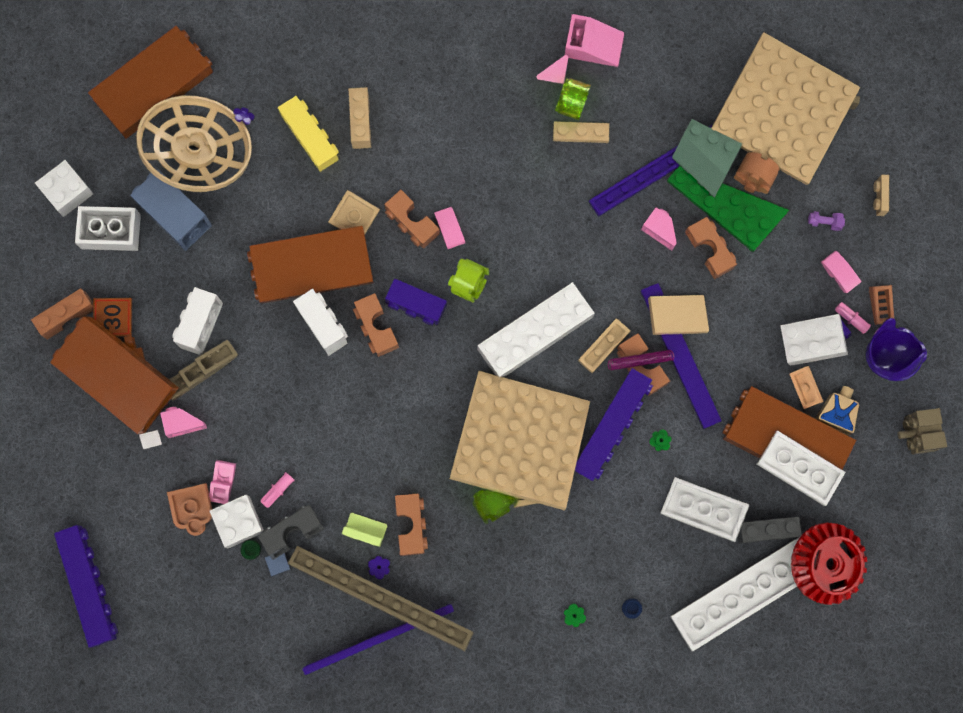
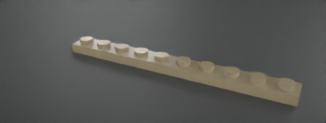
(381, 598)

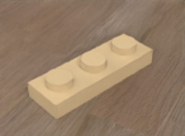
(581, 132)
(604, 345)

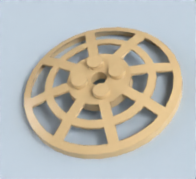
(195, 137)

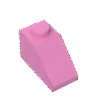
(661, 228)
(178, 422)

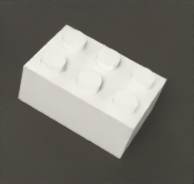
(108, 228)
(197, 321)
(321, 321)
(814, 340)

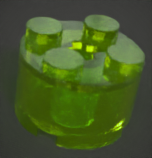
(574, 98)
(492, 504)

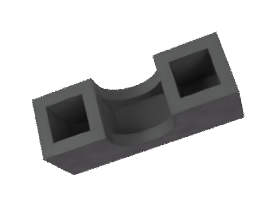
(769, 530)
(275, 538)

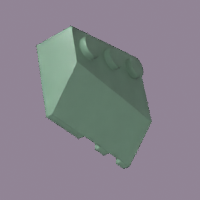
(706, 155)

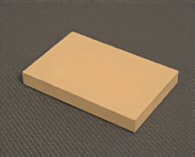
(678, 314)

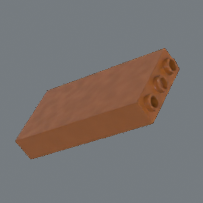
(156, 74)
(310, 262)
(114, 374)
(763, 415)

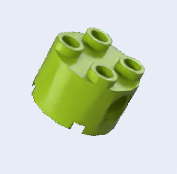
(468, 280)

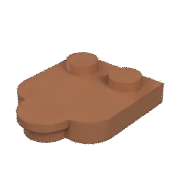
(191, 508)

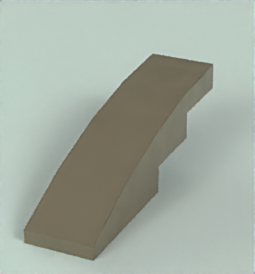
(203, 368)

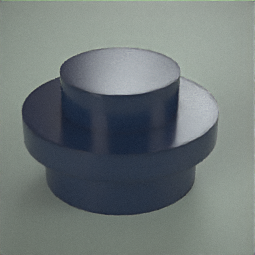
(632, 608)

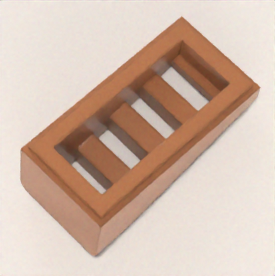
(873, 291)

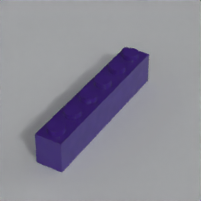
(612, 424)
(85, 586)

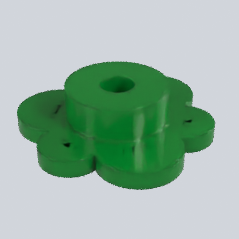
(655, 440)
(580, 617)

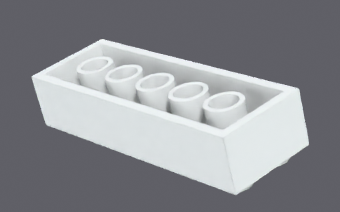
(535, 331)

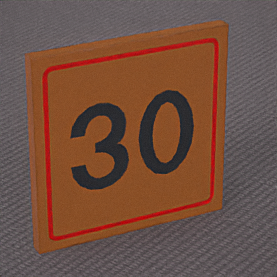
(114, 314)

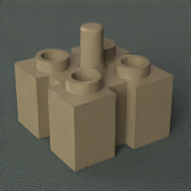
(924, 431)

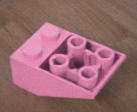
(593, 41)

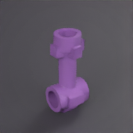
(836, 221)

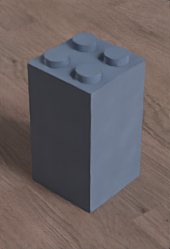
(171, 210)

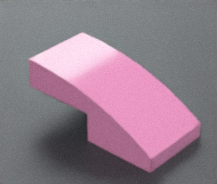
(449, 228)
(842, 272)
(222, 482)

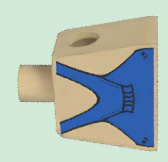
(840, 411)

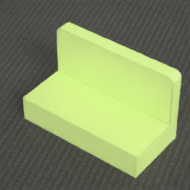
(365, 529)

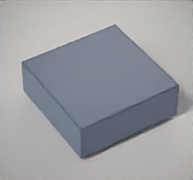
(277, 565)

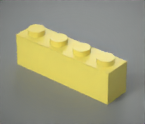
(308, 134)

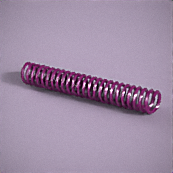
(641, 361)

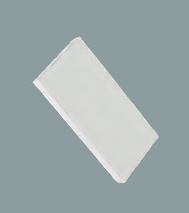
(801, 468)
(705, 509)

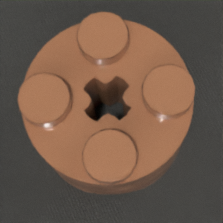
(757, 173)

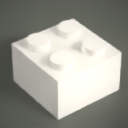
(64, 188)
(236, 521)

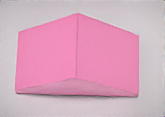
(555, 72)

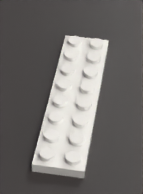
(737, 598)

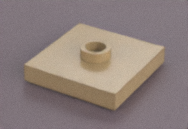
(353, 212)

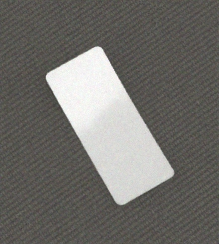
(150, 439)

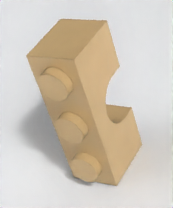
(359, 118)

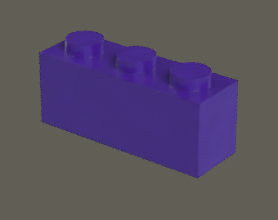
(415, 302)

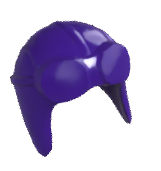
(895, 352)

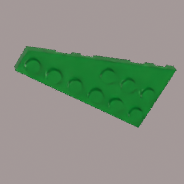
(737, 212)

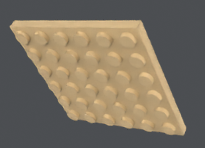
(785, 108)
(520, 440)

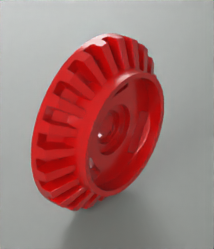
(815, 581)

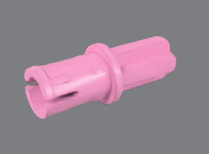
(852, 317)
(277, 490)

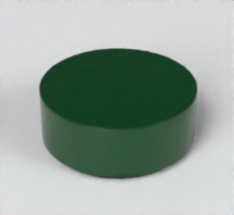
(250, 549)

